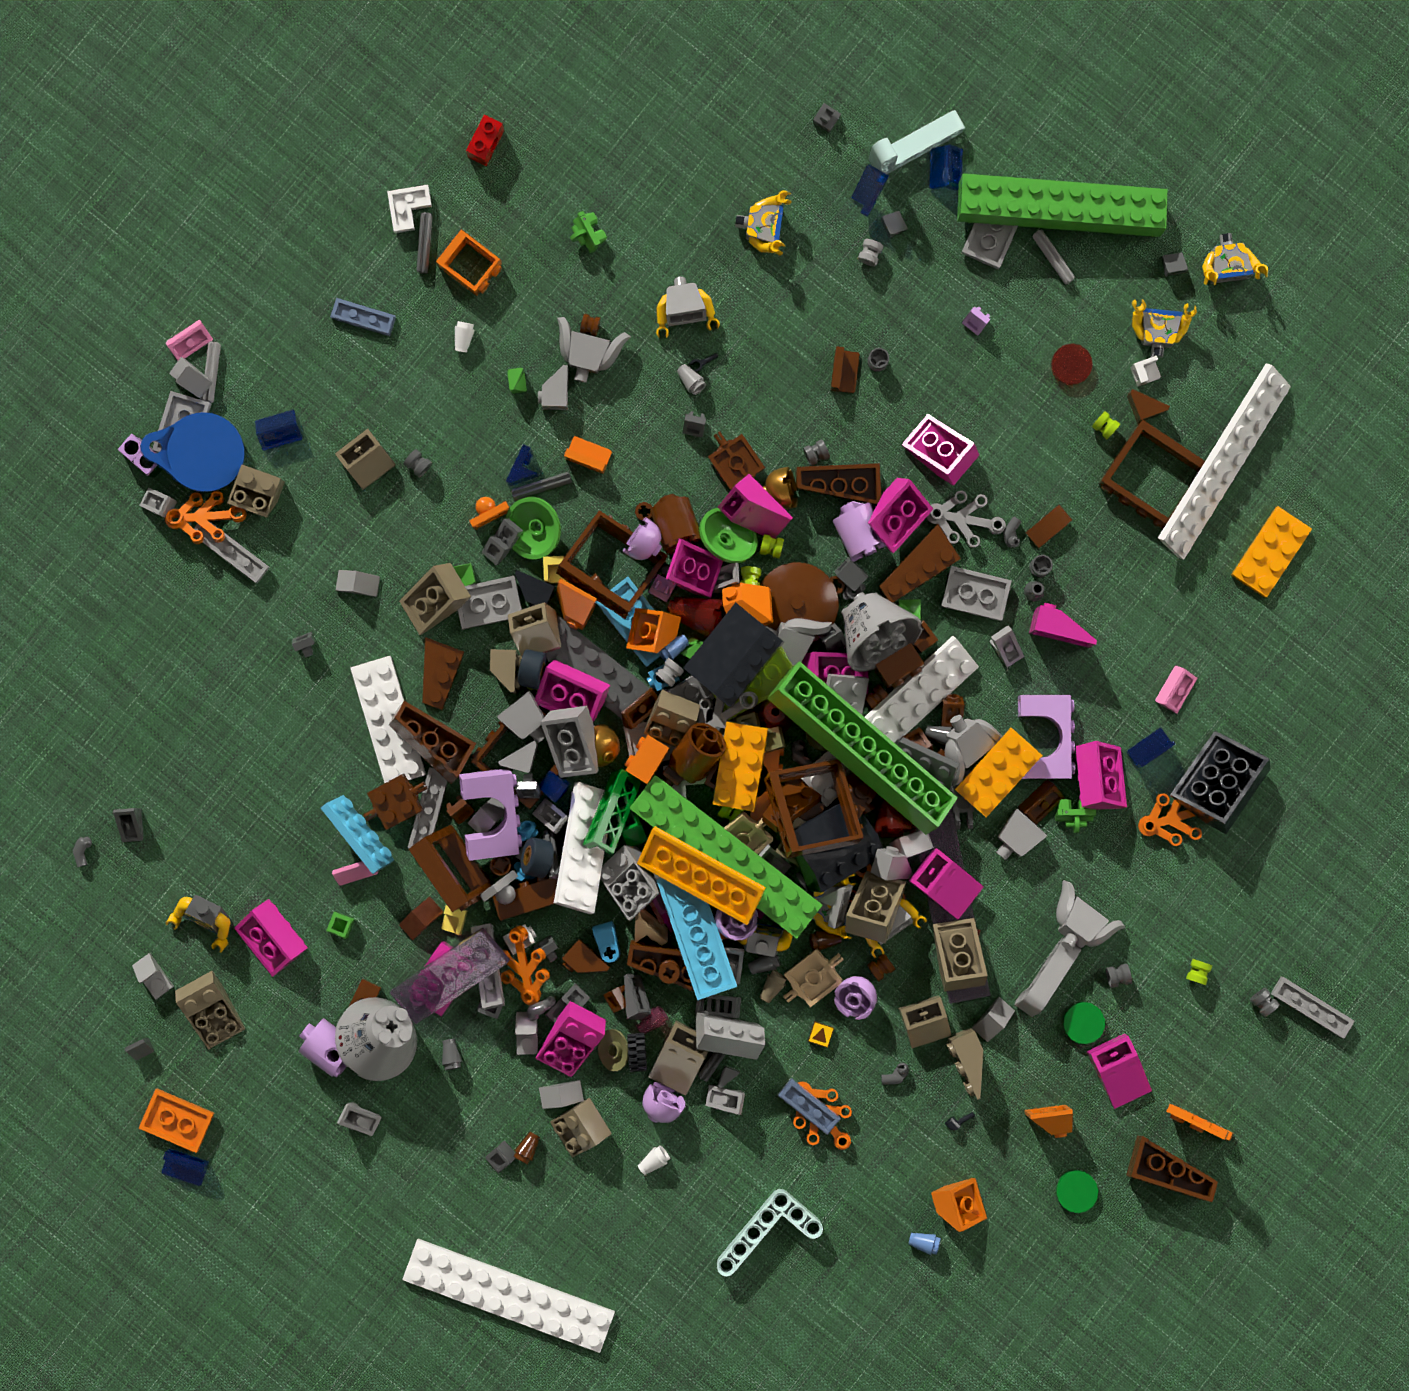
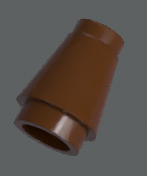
(822, 940)
(526, 1149)

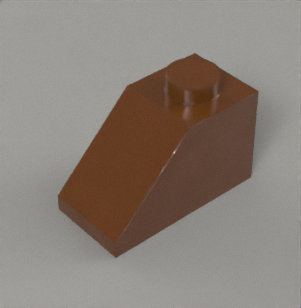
(583, 959)

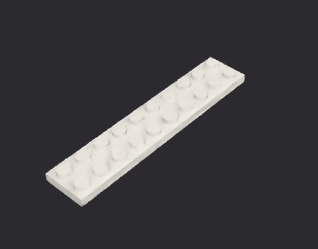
(1224, 461)
(908, 703)
(508, 1295)

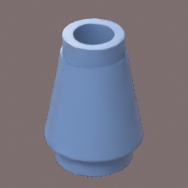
(674, 648)
(925, 1242)

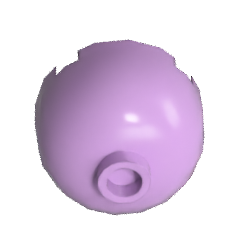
(644, 541)
(733, 928)
(855, 997)
(662, 1104)

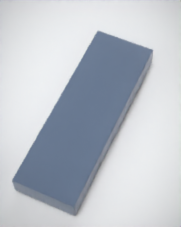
(363, 317)
(809, 1106)

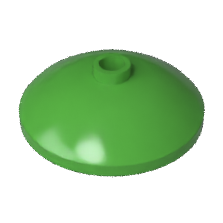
(726, 539)
(535, 542)

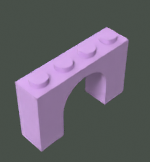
(1058, 710)
(504, 838)

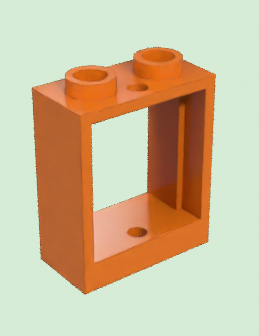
(453, 250)

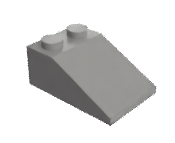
(571, 741)

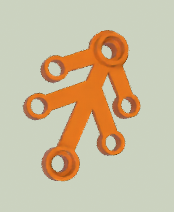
(202, 517)
(1171, 818)
(524, 969)
(837, 1109)

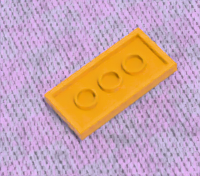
(1271, 551)
(740, 766)
(998, 772)

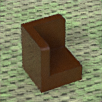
(926, 638)

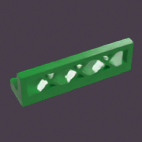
(605, 810)

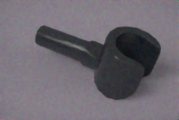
(703, 362)
(953, 1124)

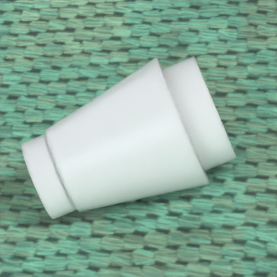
(463, 336)
(655, 1159)

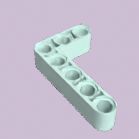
(890, 156)
(764, 1227)

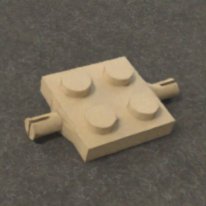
(750, 832)
(813, 977)

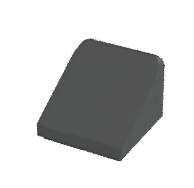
(893, 224)
(1174, 264)
(140, 1049)
(727, 1075)
(501, 1156)

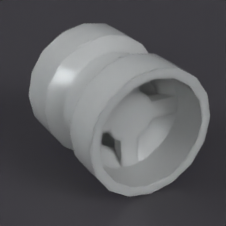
(870, 252)
(669, 672)

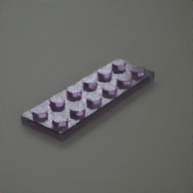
(449, 975)

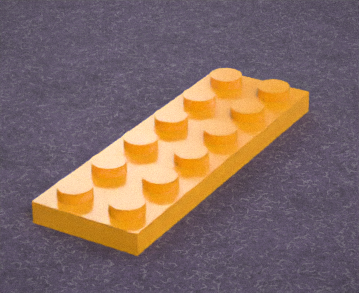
(701, 875)

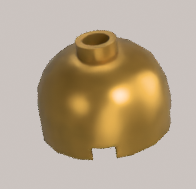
(781, 487)
(606, 745)

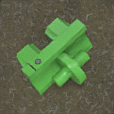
(584, 232)
(1074, 817)

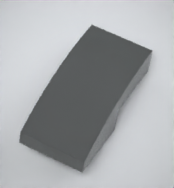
(502, 542)
(574, 995)

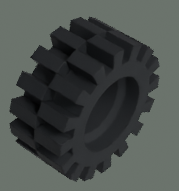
(637, 1052)

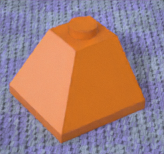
(752, 598)
(575, 604)
(652, 630)
(1053, 1119)
(960, 1204)

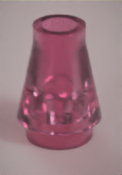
(656, 1019)

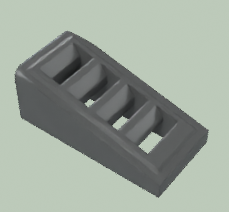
(636, 999)
(736, 1004)

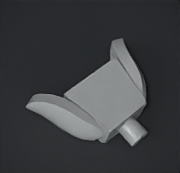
(588, 352)
(799, 635)
(969, 742)
(1081, 922)

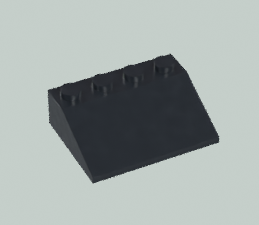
(733, 655)
(1221, 781)
(830, 867)

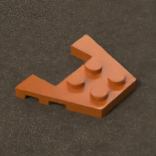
(1198, 1123)

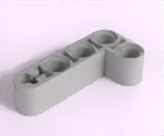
(1047, 980)

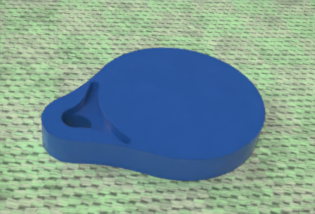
(198, 451)

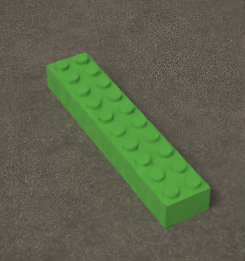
(1062, 205)
(862, 748)
(677, 816)

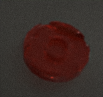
(1071, 364)

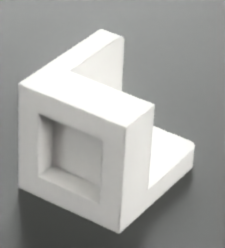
(1145, 371)

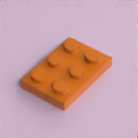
(176, 1120)

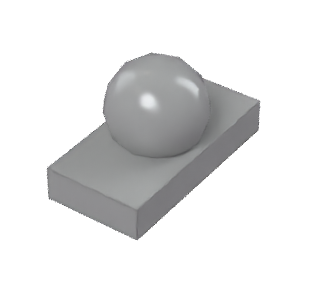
(503, 891)

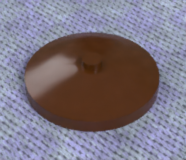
(801, 592)

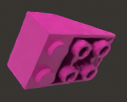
(754, 508)
(946, 883)
(572, 1039)
(1119, 1070)

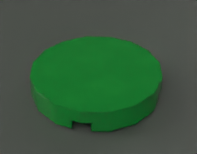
(1083, 1022)
(1077, 1191)

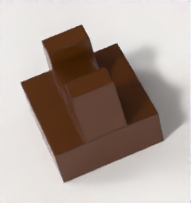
(460, 810)
(616, 999)

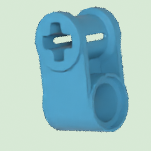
(605, 937)

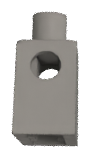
(524, 718)
(1018, 835)

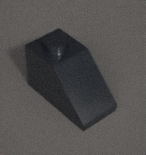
(534, 590)

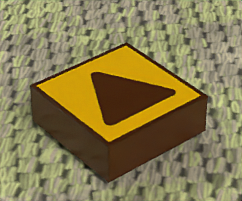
(820, 1034)

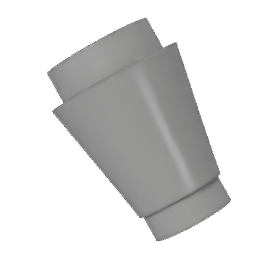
(692, 381)

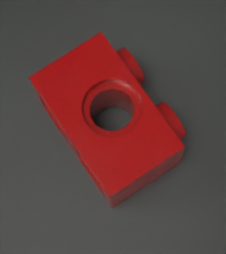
(485, 140)

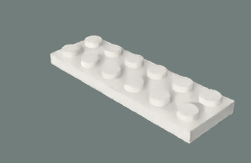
(380, 699)
(579, 865)

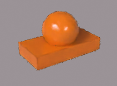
(488, 511)

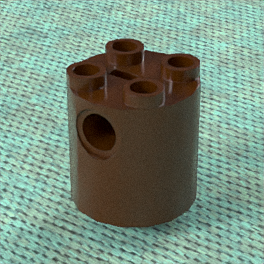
(676, 521)
(697, 752)

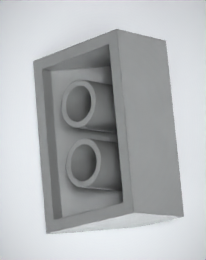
(729, 1036)

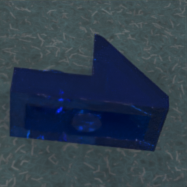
(519, 472)
(554, 786)

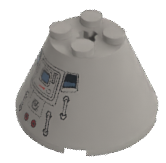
(876, 630)
(376, 1039)

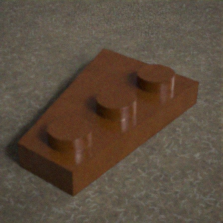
(440, 670)
(798, 798)

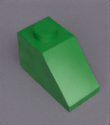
(633, 829)

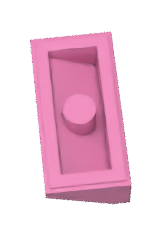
(189, 340)
(1176, 689)
(351, 873)

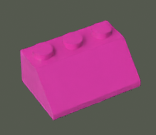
(570, 688)
(1101, 776)
(270, 937)

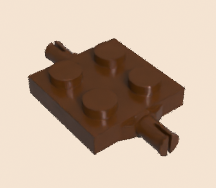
(735, 460)
(395, 801)

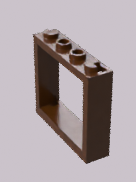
(1165, 443)
(591, 586)
(481, 753)
(782, 814)
(441, 875)

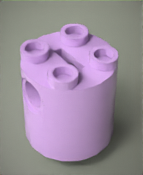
(855, 531)
(319, 1047)

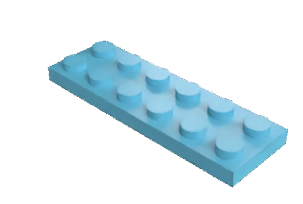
(697, 941)

